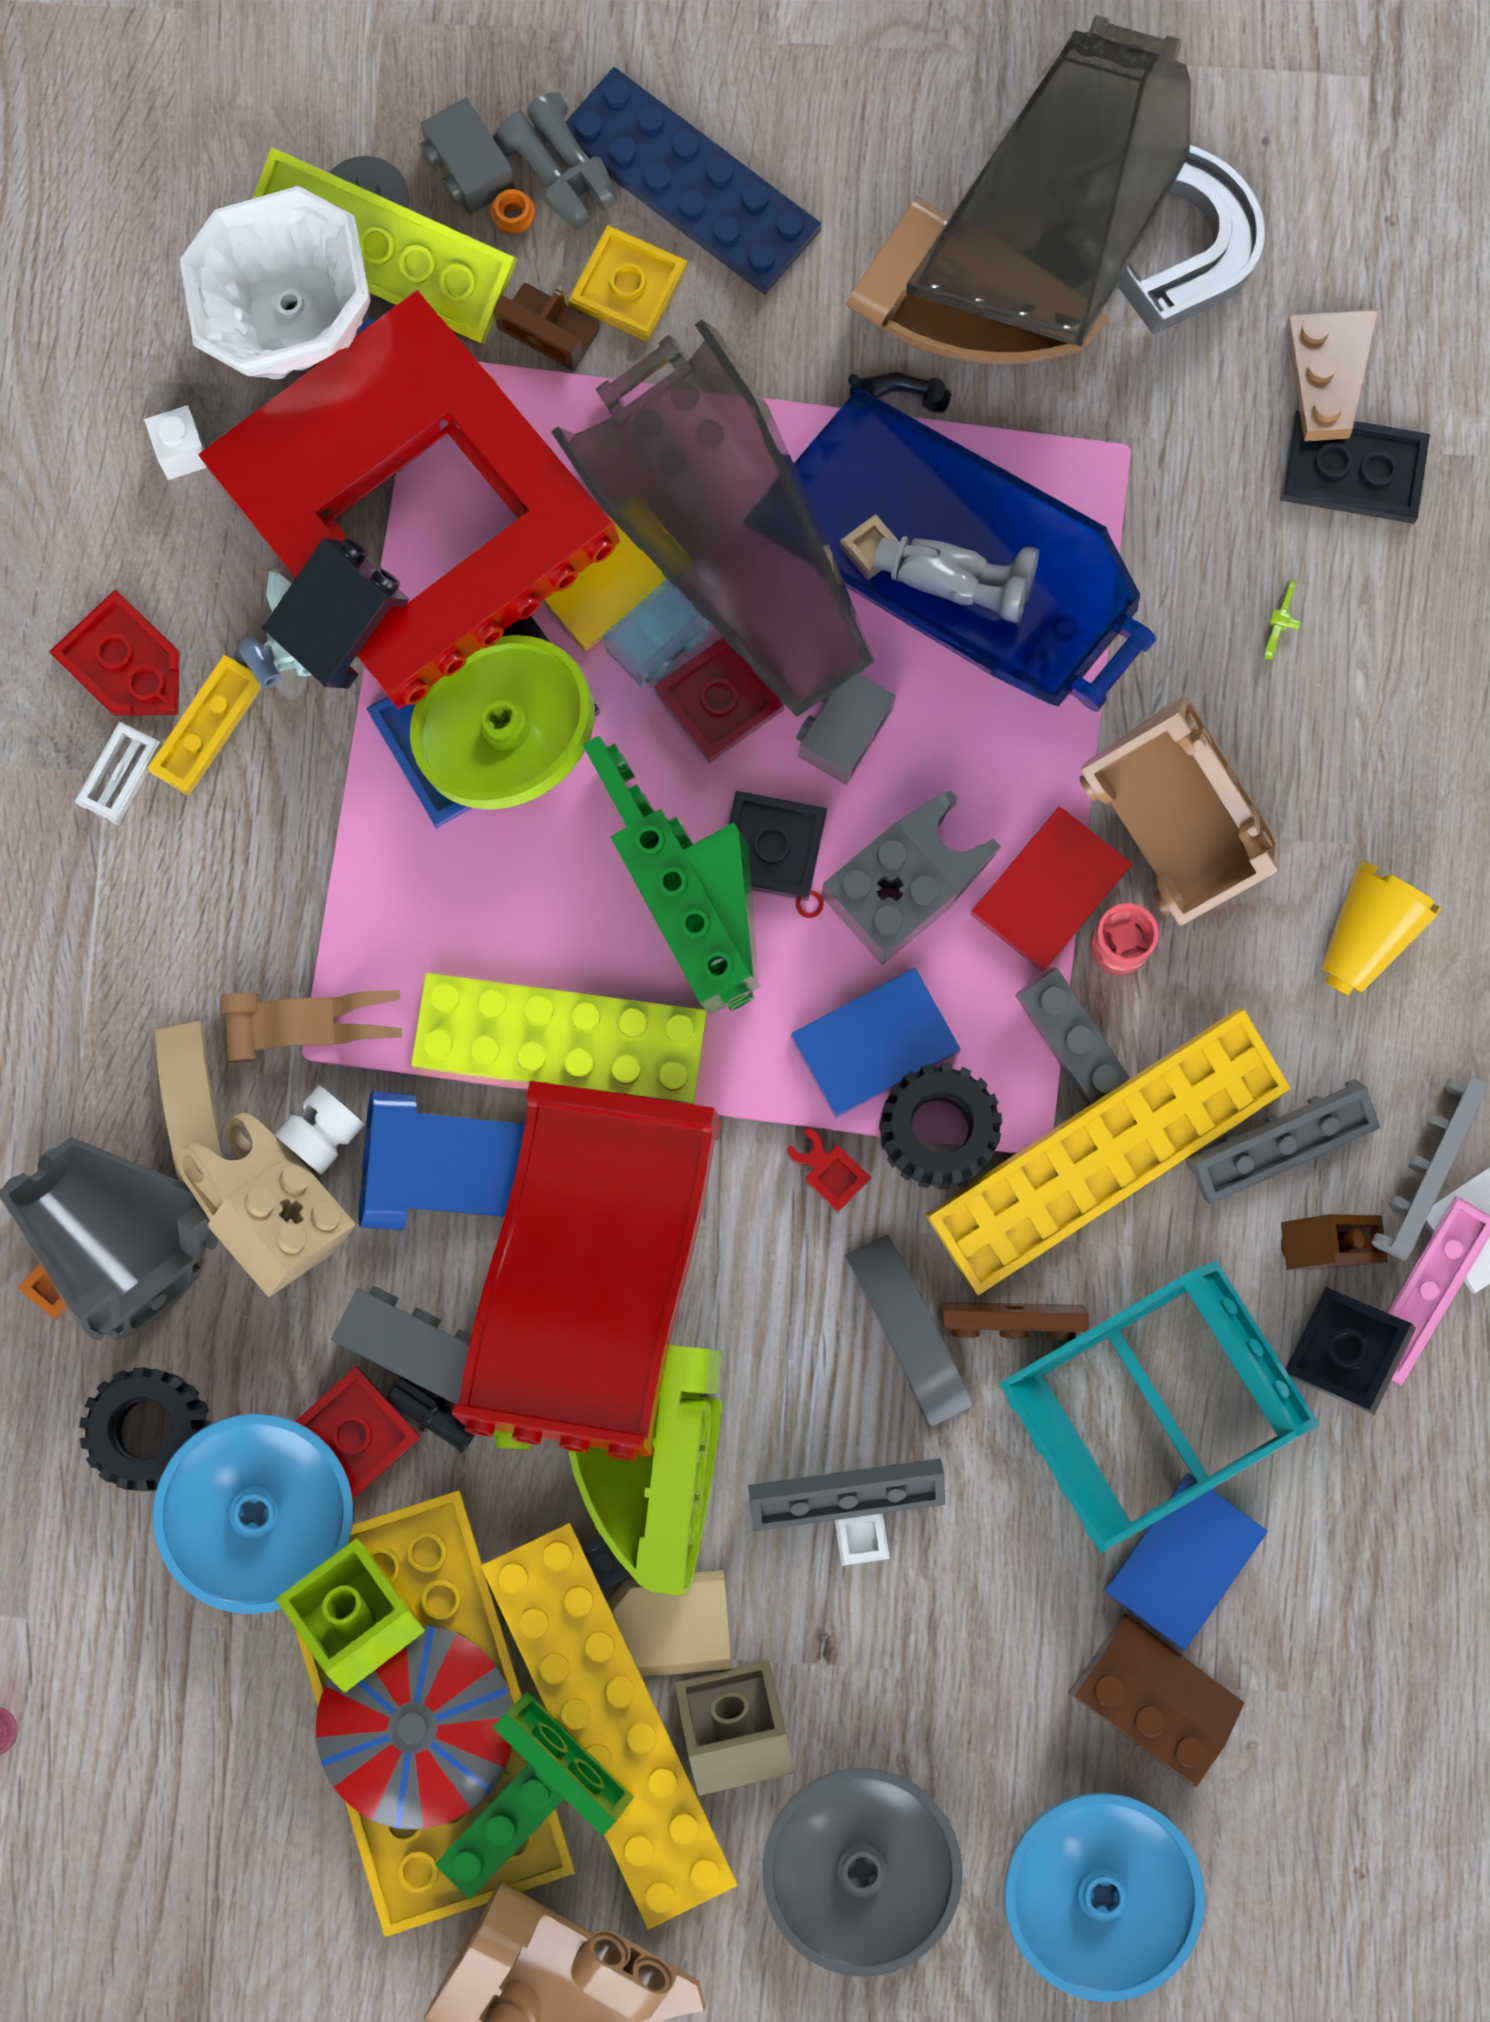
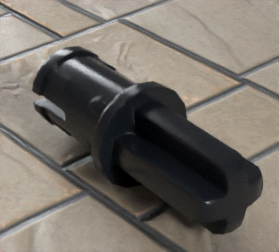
(429, 1413)

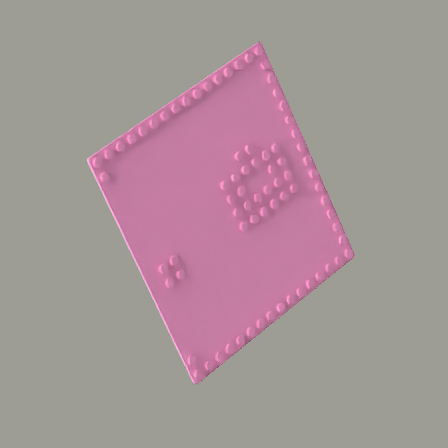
(550, 903)

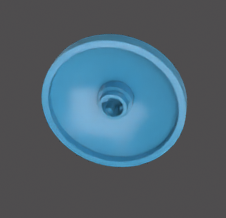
(250, 1511)
(1104, 1897)

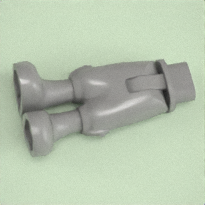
(960, 574)

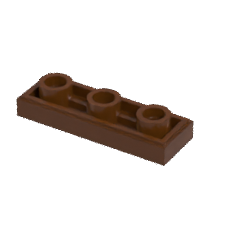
(1014, 1319)

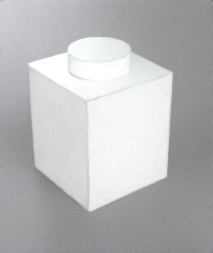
(176, 442)

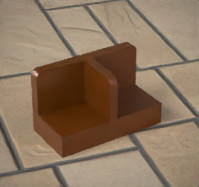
(546, 324)

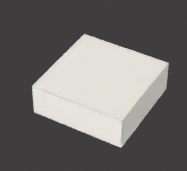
(862, 1539)

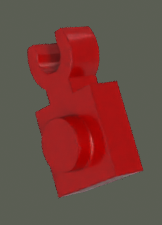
(833, 1175)

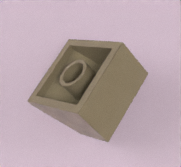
(733, 1728)

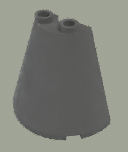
(109, 1235)

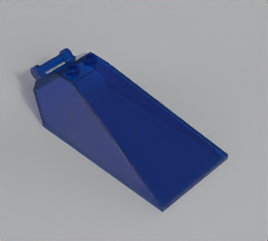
(937, 490)

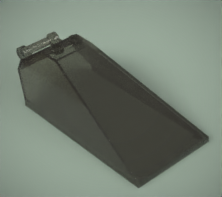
(1067, 186)

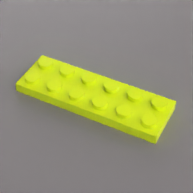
(406, 249)
(558, 1038)

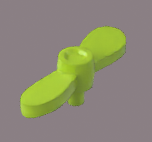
(1281, 620)

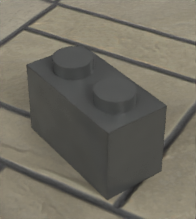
(466, 155)
(845, 727)

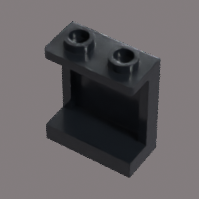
(333, 610)

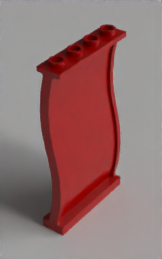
(588, 1270)

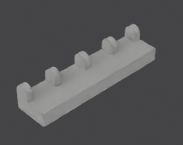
(1434, 1171)

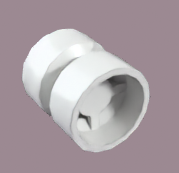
(319, 1129)

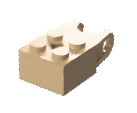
(265, 1204)

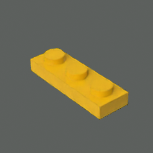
(205, 726)

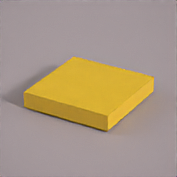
(628, 283)

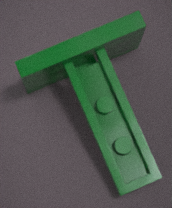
(555, 1771)

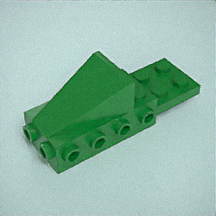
(692, 890)

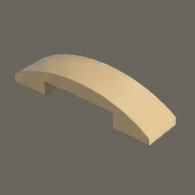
(186, 1089)

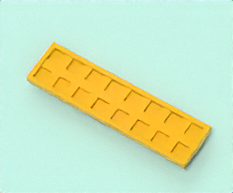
(1107, 1151)
(605, 1705)

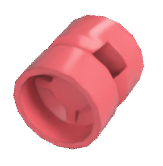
(1124, 939)

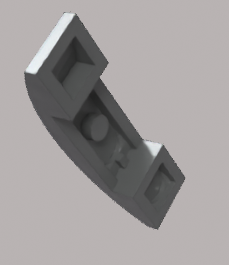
(910, 1330)

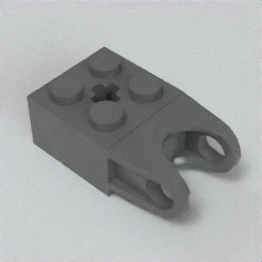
(913, 864)

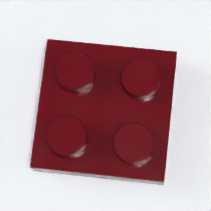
(718, 699)

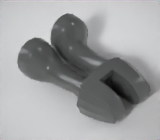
(563, 189)

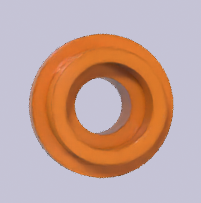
(510, 200)

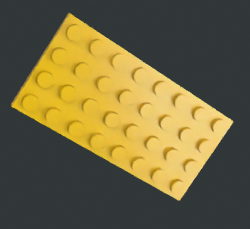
(439, 1575)

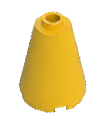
(1374, 928)

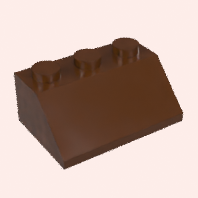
(1158, 1700)

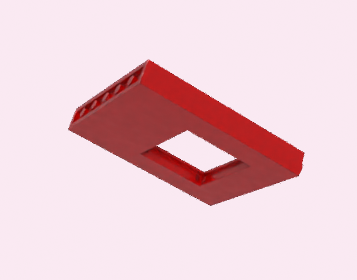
(361, 423)

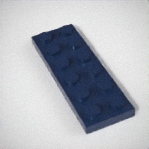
(692, 181)

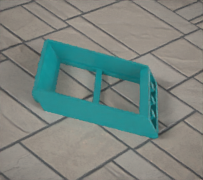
(1068, 1456)

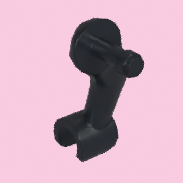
(935, 395)

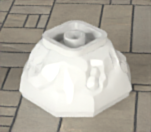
(275, 283)

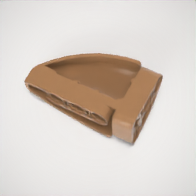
(935, 326)

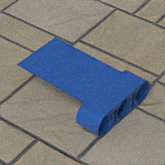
(433, 1163)

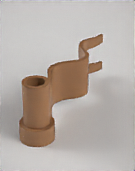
(297, 1022)

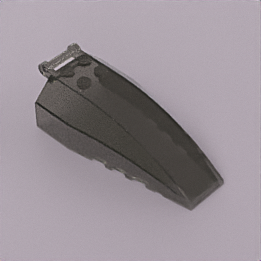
(724, 515)

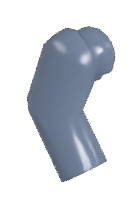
(254, 656)

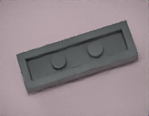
(1072, 1036)

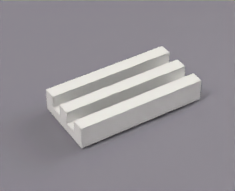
(134, 781)

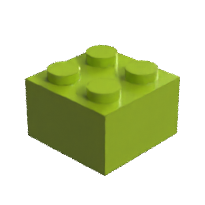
(350, 1615)

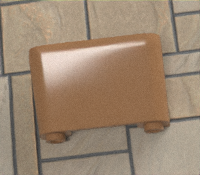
(1184, 811)

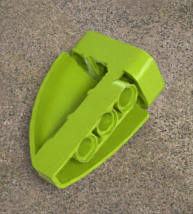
(658, 1505)

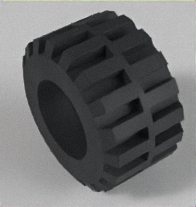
(954, 1088)
(107, 1415)

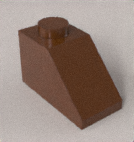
(1331, 1241)

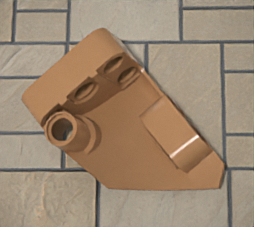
(544, 1968)

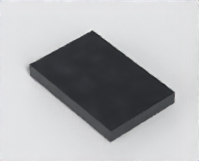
(1368, 474)

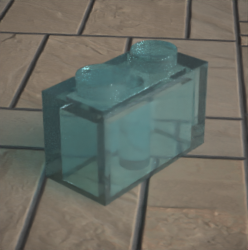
(656, 634)

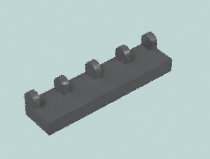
(1284, 1142)
(847, 1494)

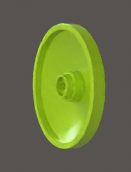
(504, 724)

